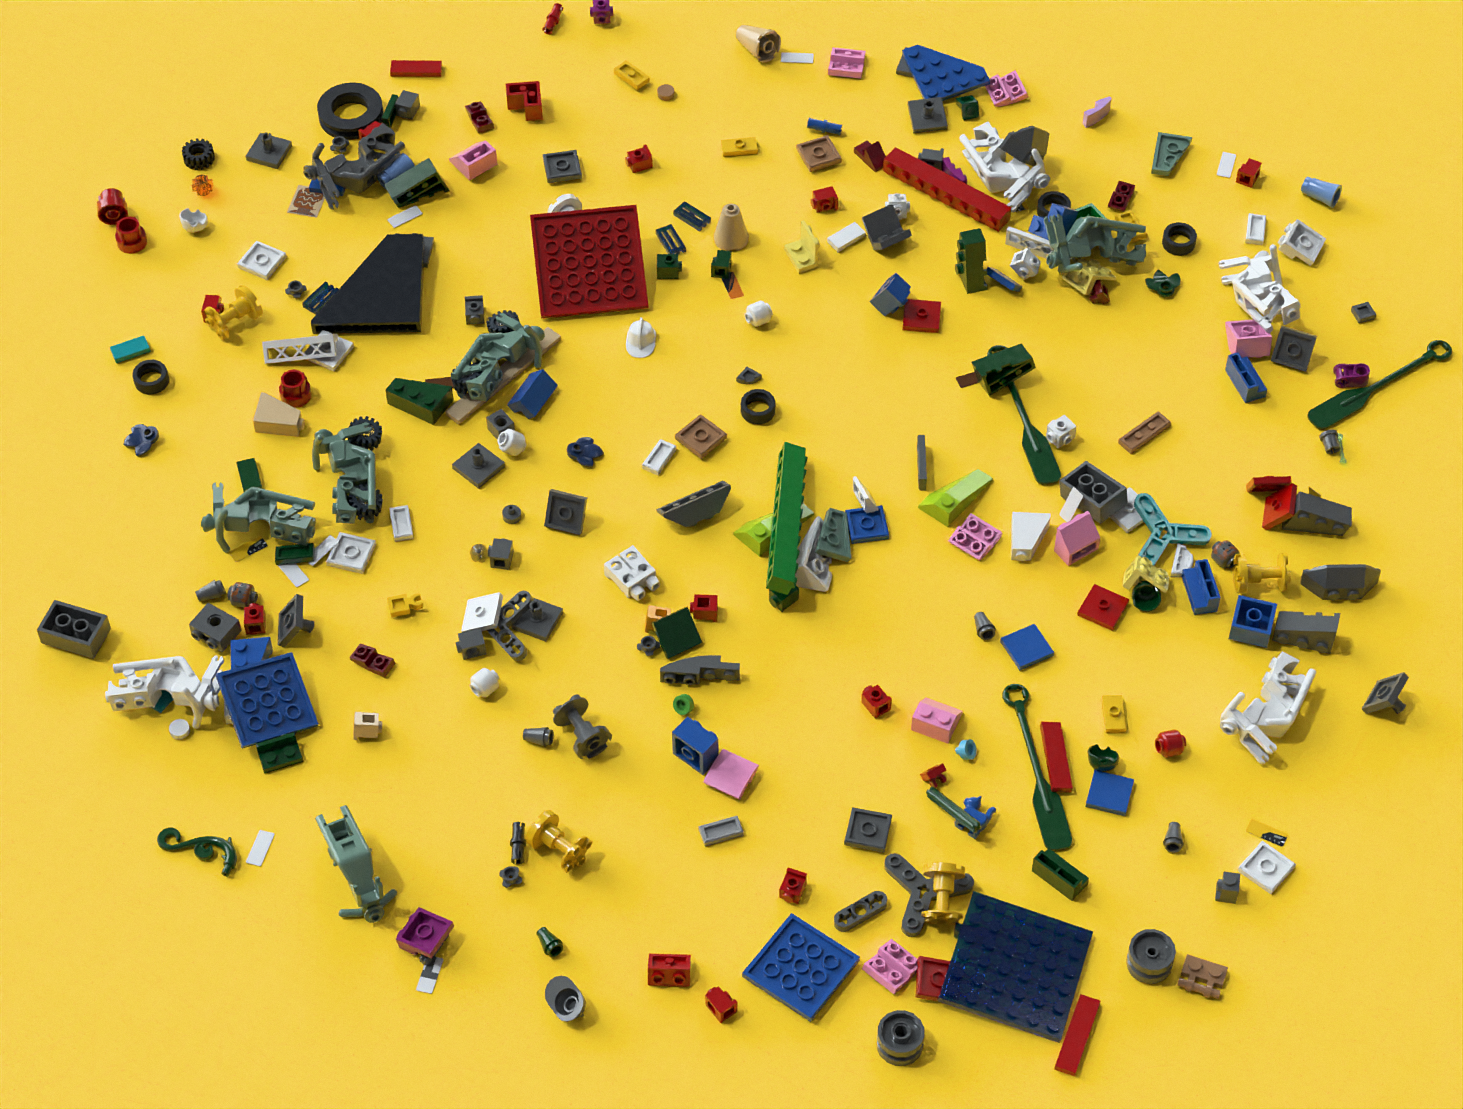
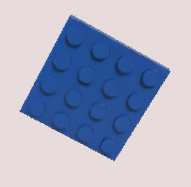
(266, 699)
(801, 967)

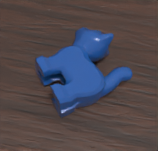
(972, 806)

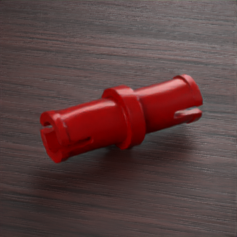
(553, 18)

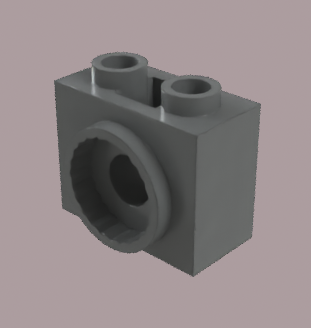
(214, 627)

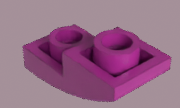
(949, 168)

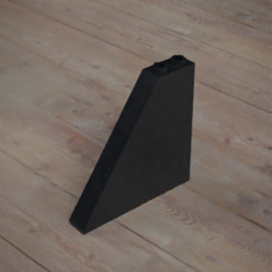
(381, 292)

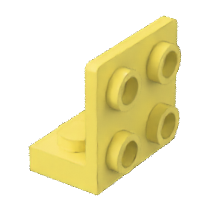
(804, 252)
(1086, 277)
(1143, 568)

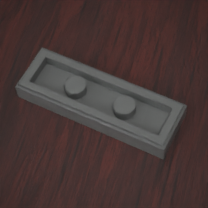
(921, 463)

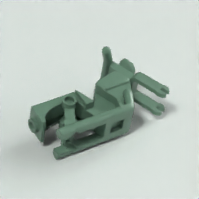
(1087, 234)
(260, 505)
(354, 859)

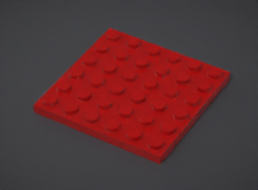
(588, 261)

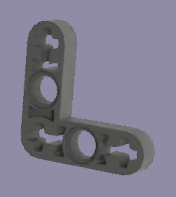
(504, 624)

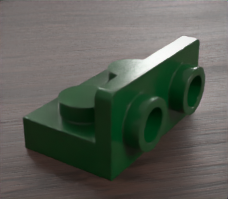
(279, 752)

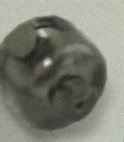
(479, 553)

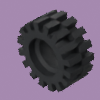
(198, 147)

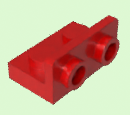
(669, 970)

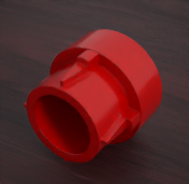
(111, 206)
(130, 235)
(295, 388)

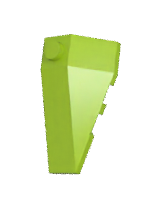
(955, 497)
(757, 532)

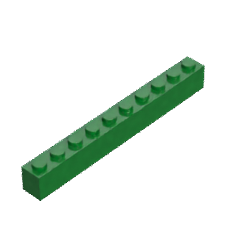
(786, 519)

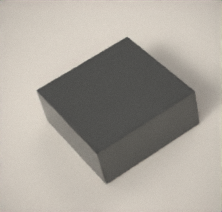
(1363, 312)

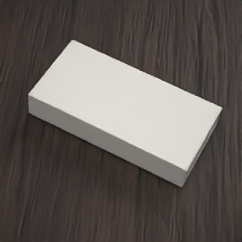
(1255, 229)
(846, 237)
(659, 457)
(401, 523)

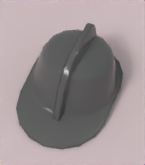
(565, 998)

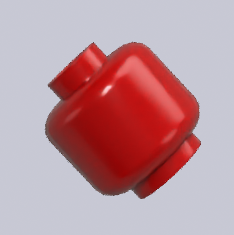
(1170, 743)

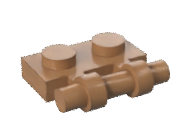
(1203, 971)

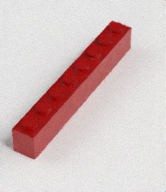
(947, 189)

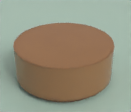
(665, 92)

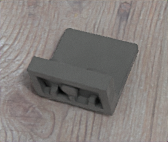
(884, 228)

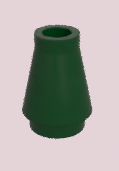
(550, 943)

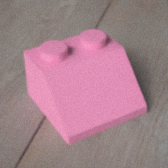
(1248, 338)
(935, 719)

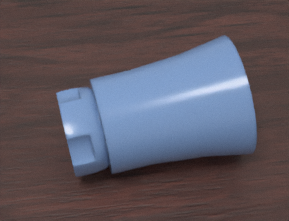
(395, 169)
(1321, 190)

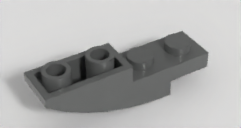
(691, 669)

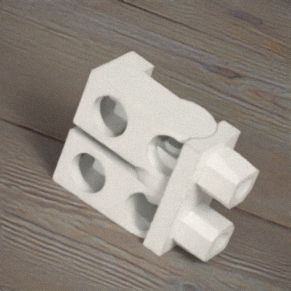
(632, 573)

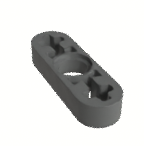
(856, 919)

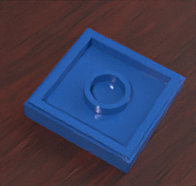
(867, 526)
(1027, 646)
(1109, 793)

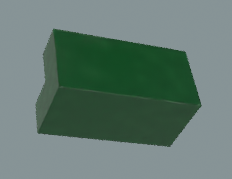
(1059, 873)

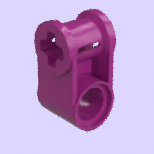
(1353, 375)

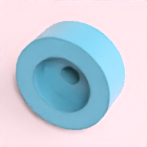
(966, 749)

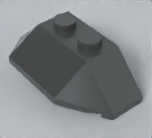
(1020, 144)
(697, 506)
(1340, 581)

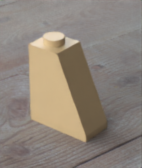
(277, 417)

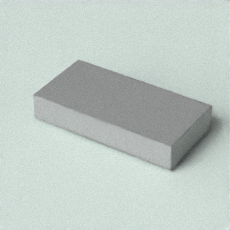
(721, 831)

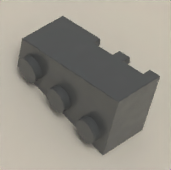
(1319, 516)
(1306, 631)

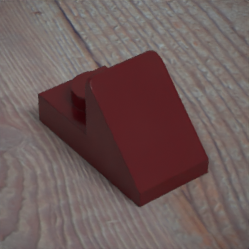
(871, 154)

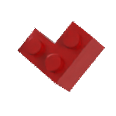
(525, 96)

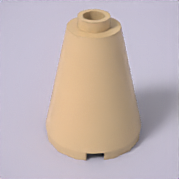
(759, 41)
(731, 229)

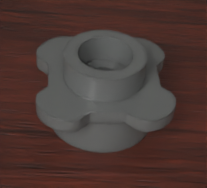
(339, 144)
(295, 289)
(648, 641)
(510, 871)

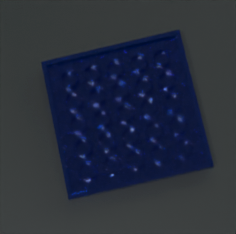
(1020, 976)

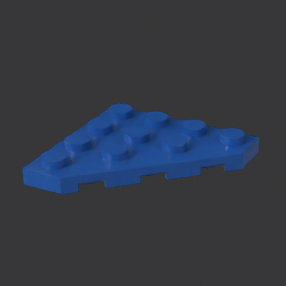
(943, 74)

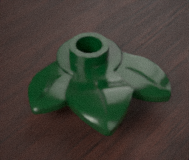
(1163, 284)

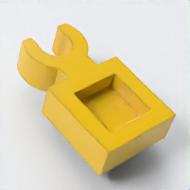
(401, 605)

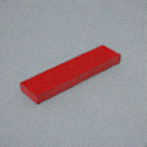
(1056, 757)
(1077, 1035)

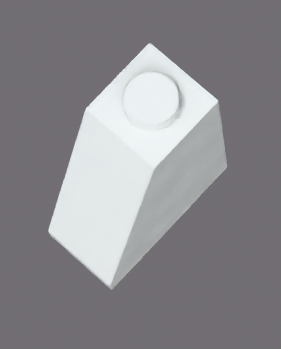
(1027, 533)

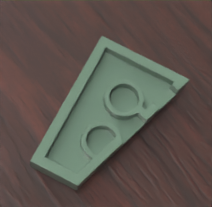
(1168, 152)
(834, 536)

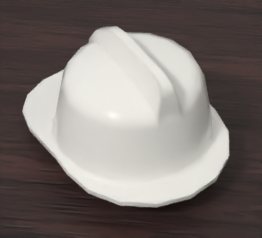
(640, 339)

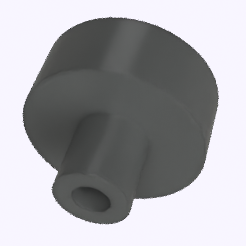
(511, 514)

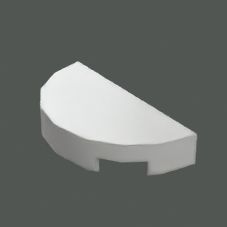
(1182, 560)

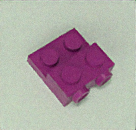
(424, 933)

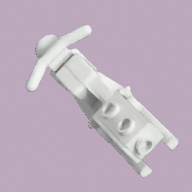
(998, 174)
(1255, 288)
(170, 675)
(1273, 716)

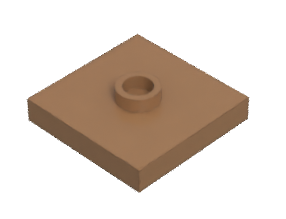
(818, 153)
(700, 436)

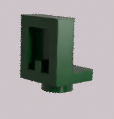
(968, 106)

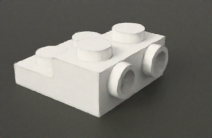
(1301, 242)

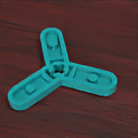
(1176, 533)

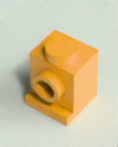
(653, 614)

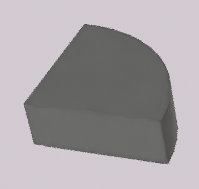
(748, 376)

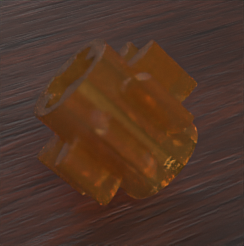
(202, 185)

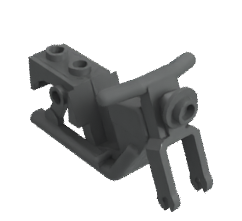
(356, 174)

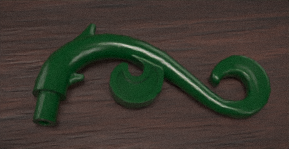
(227, 846)

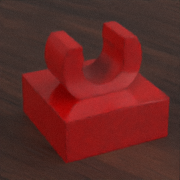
(933, 773)

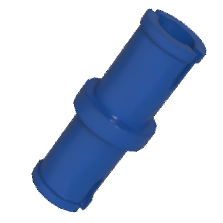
(824, 126)

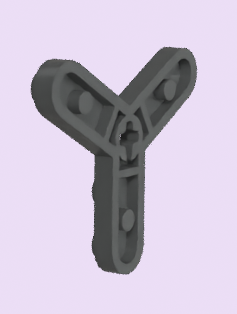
(913, 882)

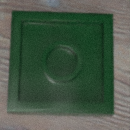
(676, 632)

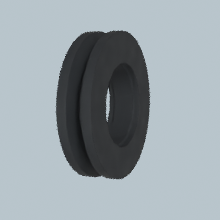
(345, 94)

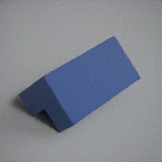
(1245, 378)
(532, 394)
(1201, 588)

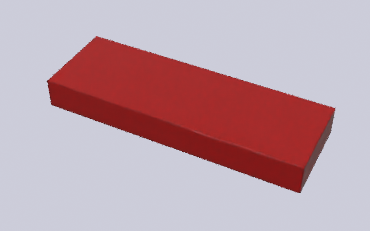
(416, 68)

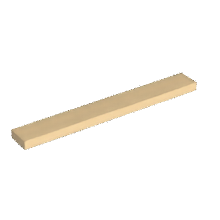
(466, 406)

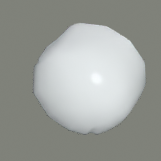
(193, 221)

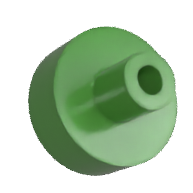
(683, 704)

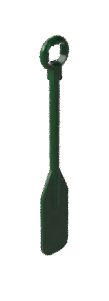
(1354, 399)
(1033, 441)
(1046, 804)

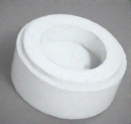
(179, 729)

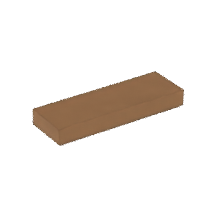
(1144, 432)

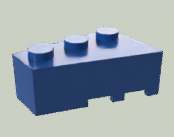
(250, 651)

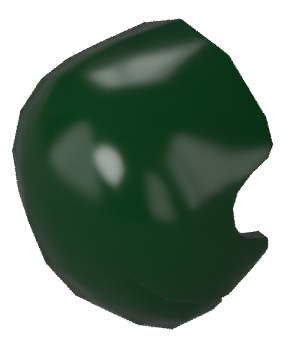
(1146, 596)
(1102, 758)

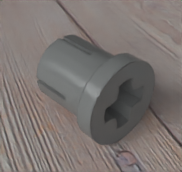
(1330, 441)

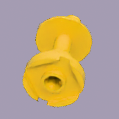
(237, 309)
(1253, 573)
(547, 833)
(943, 885)

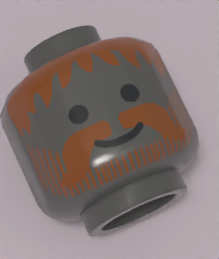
(1224, 553)
(242, 594)

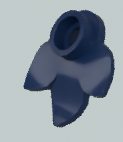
(141, 438)
(584, 451)

